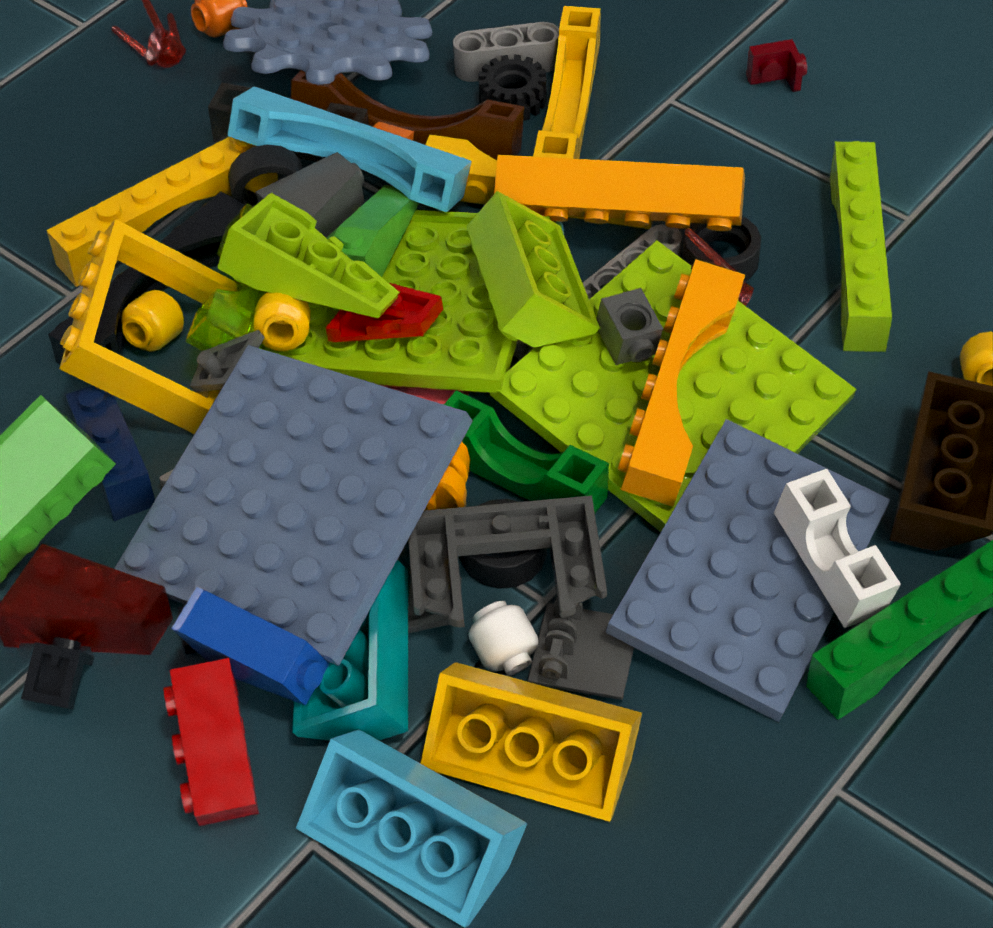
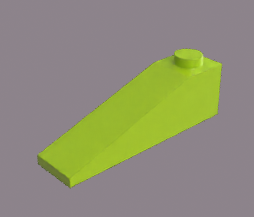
(284, 253)

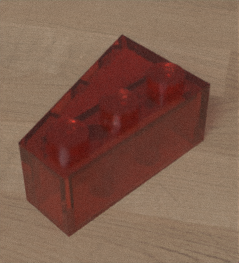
(83, 603)

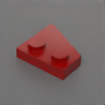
(406, 317)

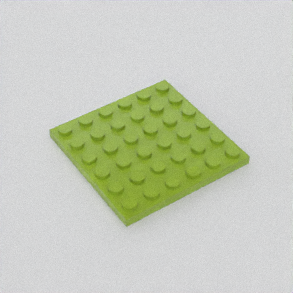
(460, 347)
(747, 376)

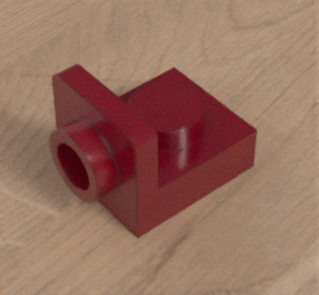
(776, 62)

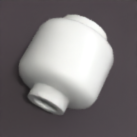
(503, 638)

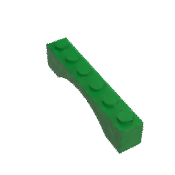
(870, 654)

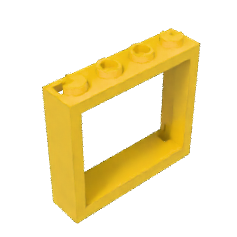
(112, 371)

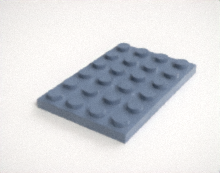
(726, 585)

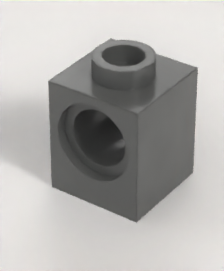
(629, 326)

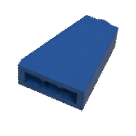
(256, 648)

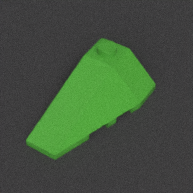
(376, 228)

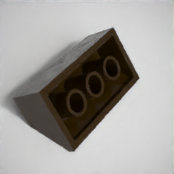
(948, 467)

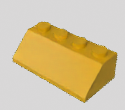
(530, 740)

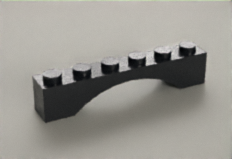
(195, 238)

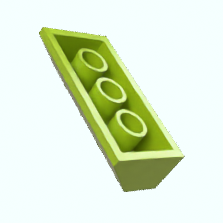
(530, 274)

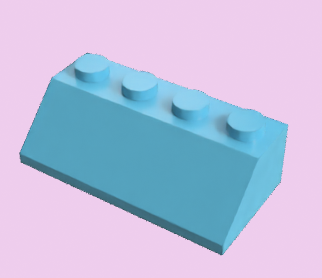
(410, 825)

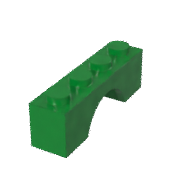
(522, 470)

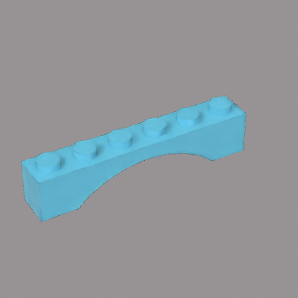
(411, 167)

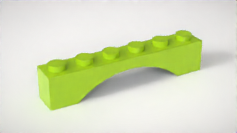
(864, 270)

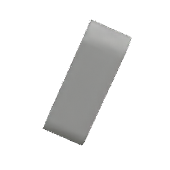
(477, 47)

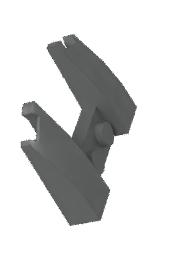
(557, 524)

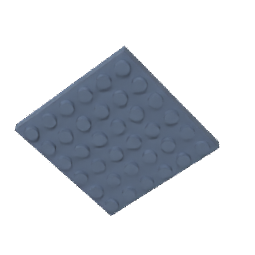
(297, 496)

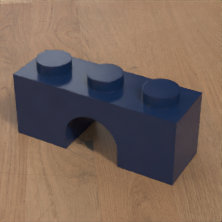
(127, 484)

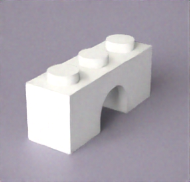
(815, 521)

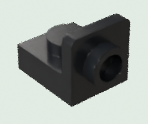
(55, 673)

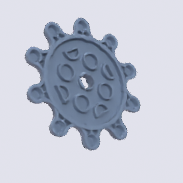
(329, 37)

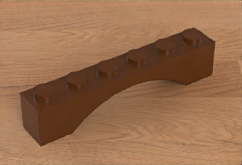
(489, 126)

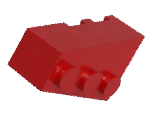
(211, 742)

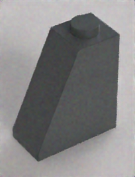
(324, 189)

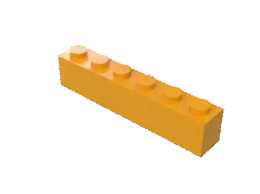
(624, 190)

